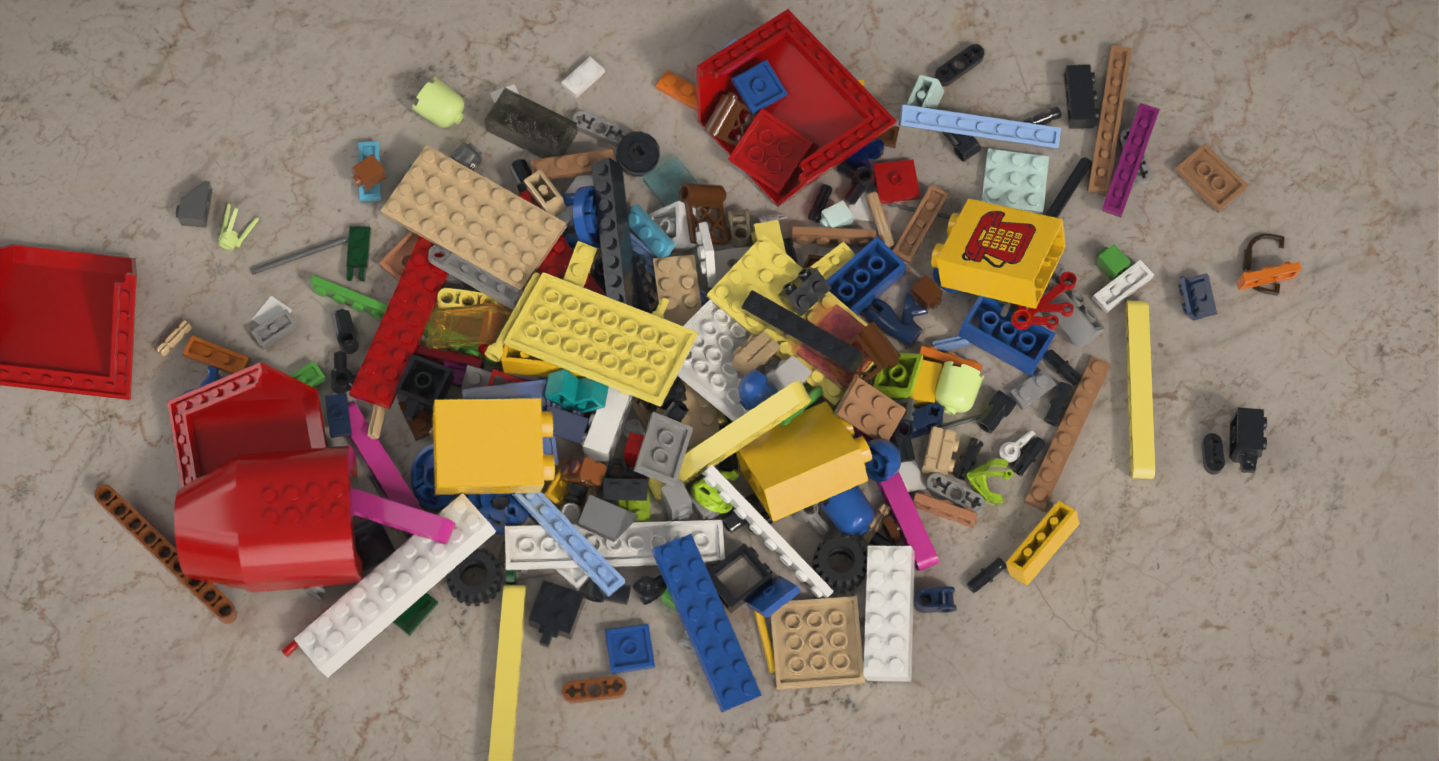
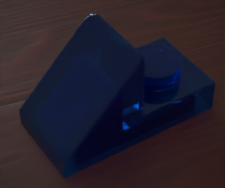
(870, 151)

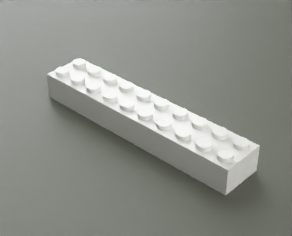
(392, 589)

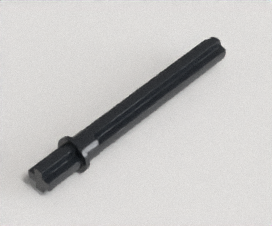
(1069, 187)

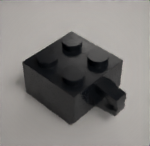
(422, 385)
(1247, 437)
(556, 612)

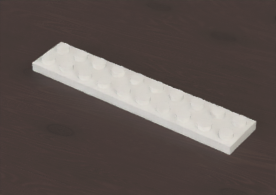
(536, 549)

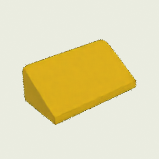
(555, 489)

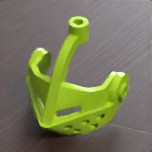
(979, 475)
(712, 501)

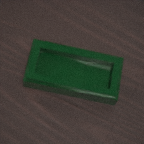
(415, 614)

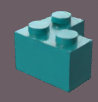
(575, 393)

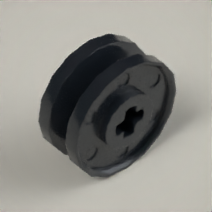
(647, 148)

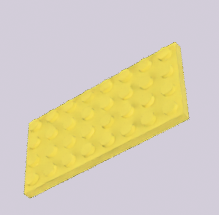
(767, 271)
(601, 339)

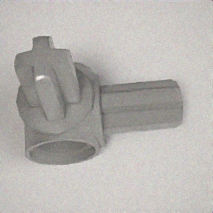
(812, 518)

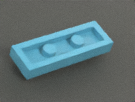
(366, 150)
(650, 232)

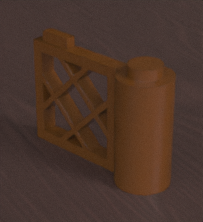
(724, 117)
(705, 197)
(877, 348)

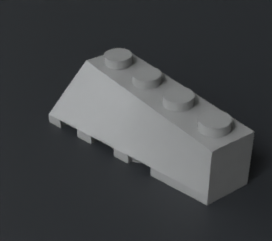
(1083, 324)

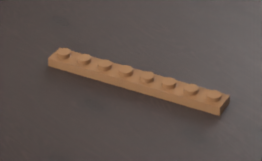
(1109, 120)
(1067, 433)

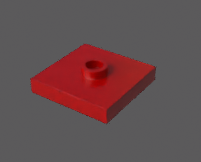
(896, 181)

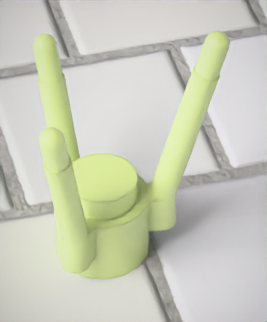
(228, 238)

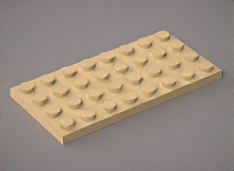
(473, 218)

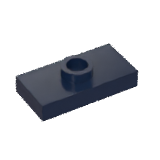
(338, 415)

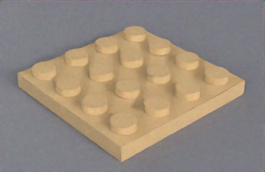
(817, 643)

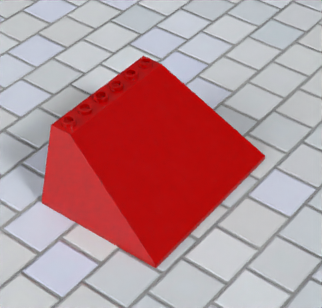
(820, 104)
(67, 321)
(241, 416)

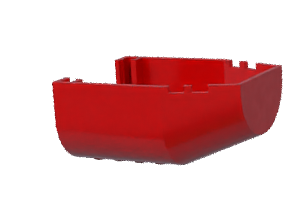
(271, 521)

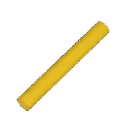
(768, 651)

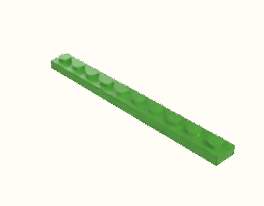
(375, 308)

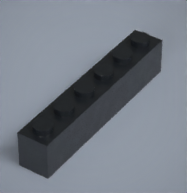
(802, 332)

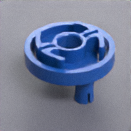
(584, 217)
(423, 481)
(510, 516)

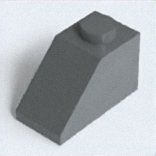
(195, 206)

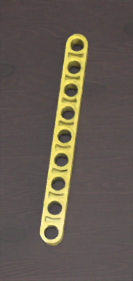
(1139, 390)
(738, 434)
(507, 673)

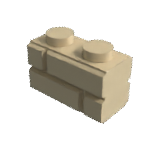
(545, 193)
(756, 354)
(939, 451)

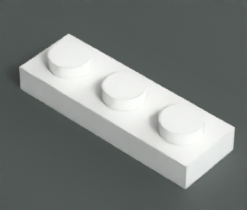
(1123, 286)

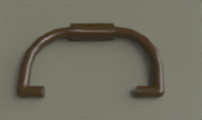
(1248, 260)

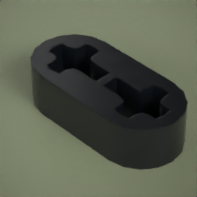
(1208, 454)

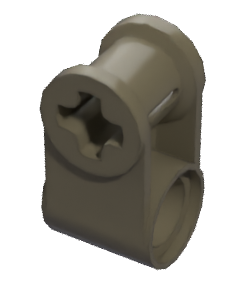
(739, 225)

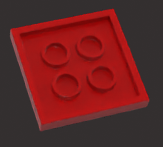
(770, 151)

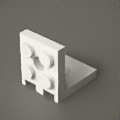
(715, 263)

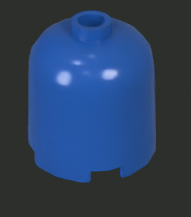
(849, 512)

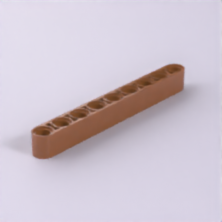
(160, 545)

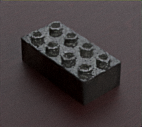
(530, 125)

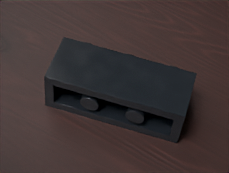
(1080, 96)

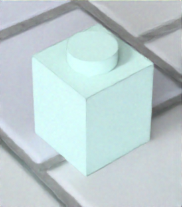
(836, 216)

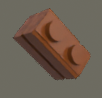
(583, 472)

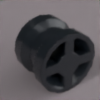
(575, 493)

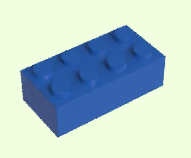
(866, 276)
(1000, 338)

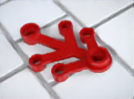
(1045, 306)

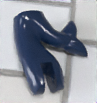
(888, 322)

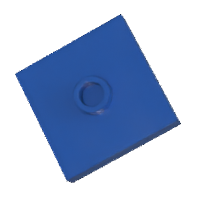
(759, 87)
(773, 596)
(630, 648)

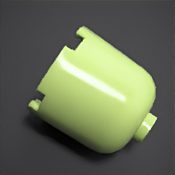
(440, 104)
(957, 388)

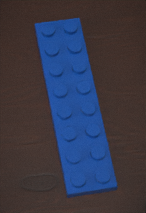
(706, 622)

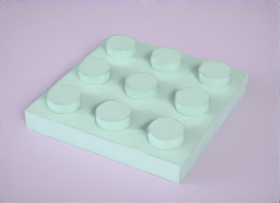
(1015, 180)

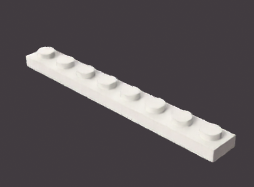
(762, 527)

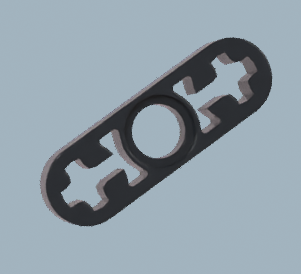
(963, 57)

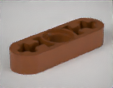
(599, 681)

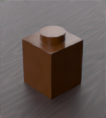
(926, 293)

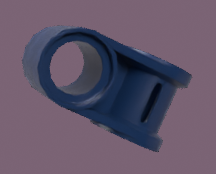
(925, 420)
(940, 600)

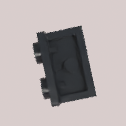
(805, 290)

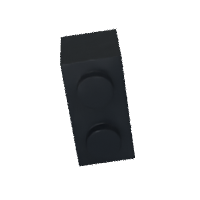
(625, 488)

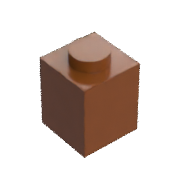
(368, 173)

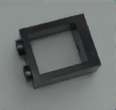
(751, 556)

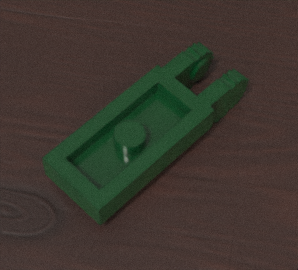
(358, 251)

